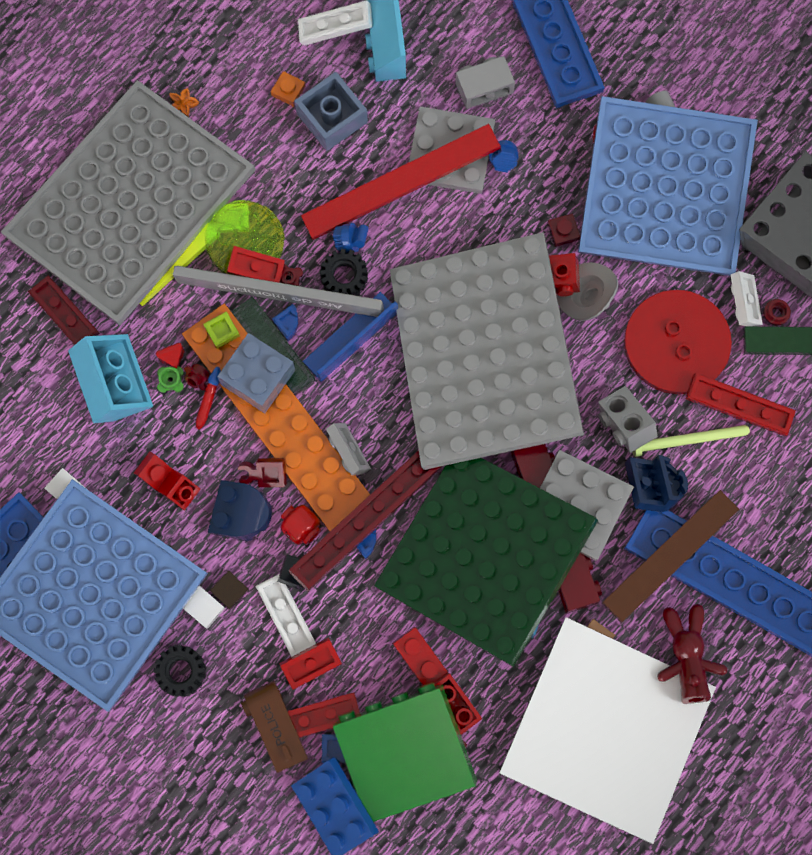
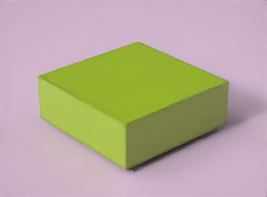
(221, 330)

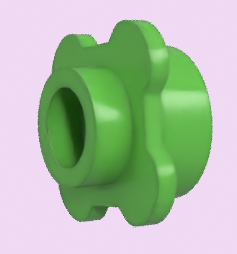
(165, 373)

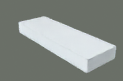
(335, 23)
(285, 615)

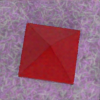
(171, 355)

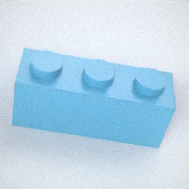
(386, 41)
(110, 377)

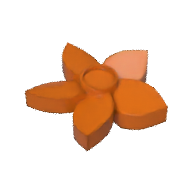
(184, 101)

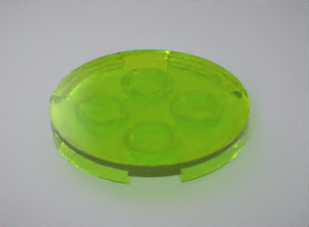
(244, 226)

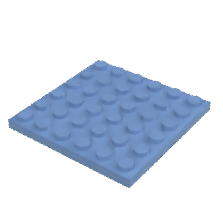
(667, 186)
(93, 595)

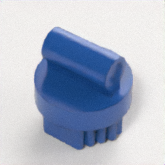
(505, 157)
(350, 237)

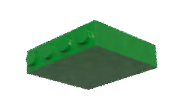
(405, 752)

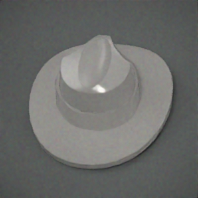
(596, 292)

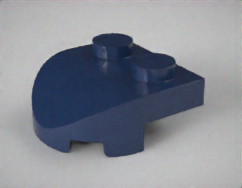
(655, 483)
(239, 511)

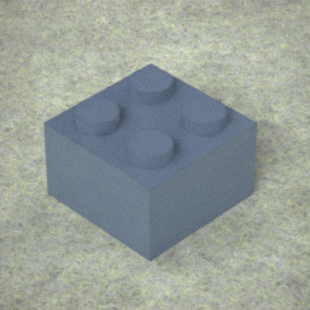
(331, 111)
(256, 373)

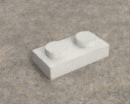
(746, 299)

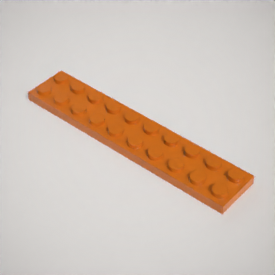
(288, 434)

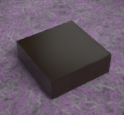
(229, 590)

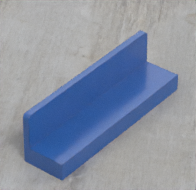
(348, 340)

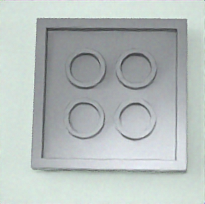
(441, 127)
(591, 492)

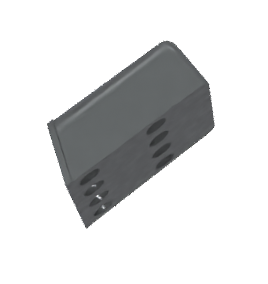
(787, 235)

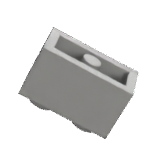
(484, 82)

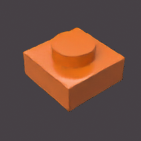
(288, 88)

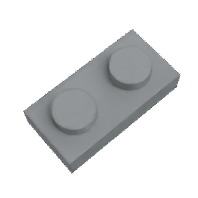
(351, 455)

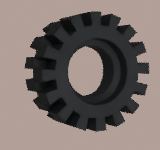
(344, 259)
(164, 664)

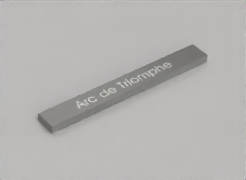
(278, 291)

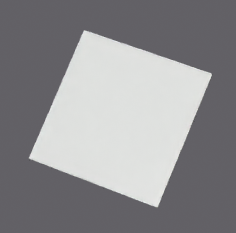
(605, 732)

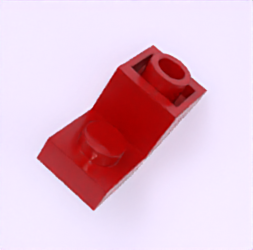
(167, 481)

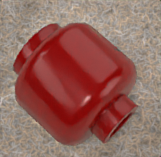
(300, 524)

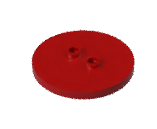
(675, 338)

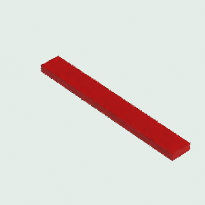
(401, 181)

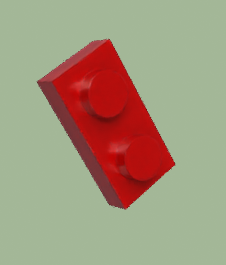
(254, 265)
(310, 663)

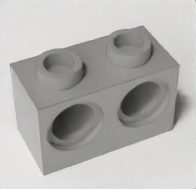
(631, 417)

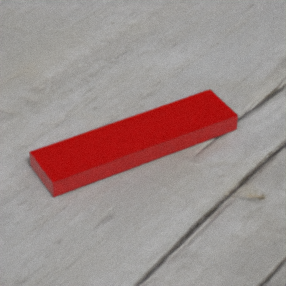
(740, 404)

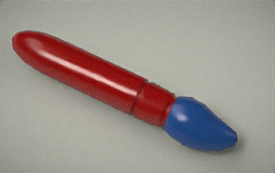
(207, 399)

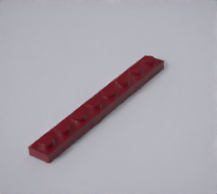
(361, 522)

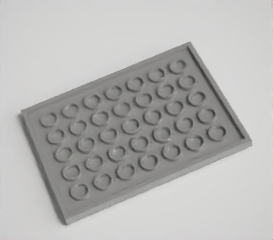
(128, 202)
(485, 352)

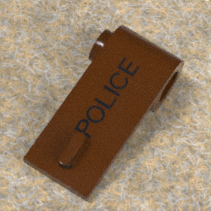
(274, 726)

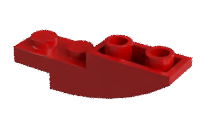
(429, 669)

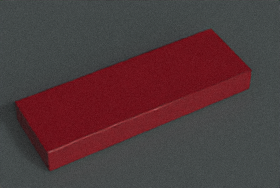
(62, 310)

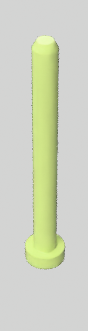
(693, 438)

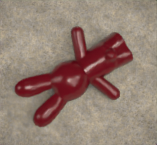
(689, 650)

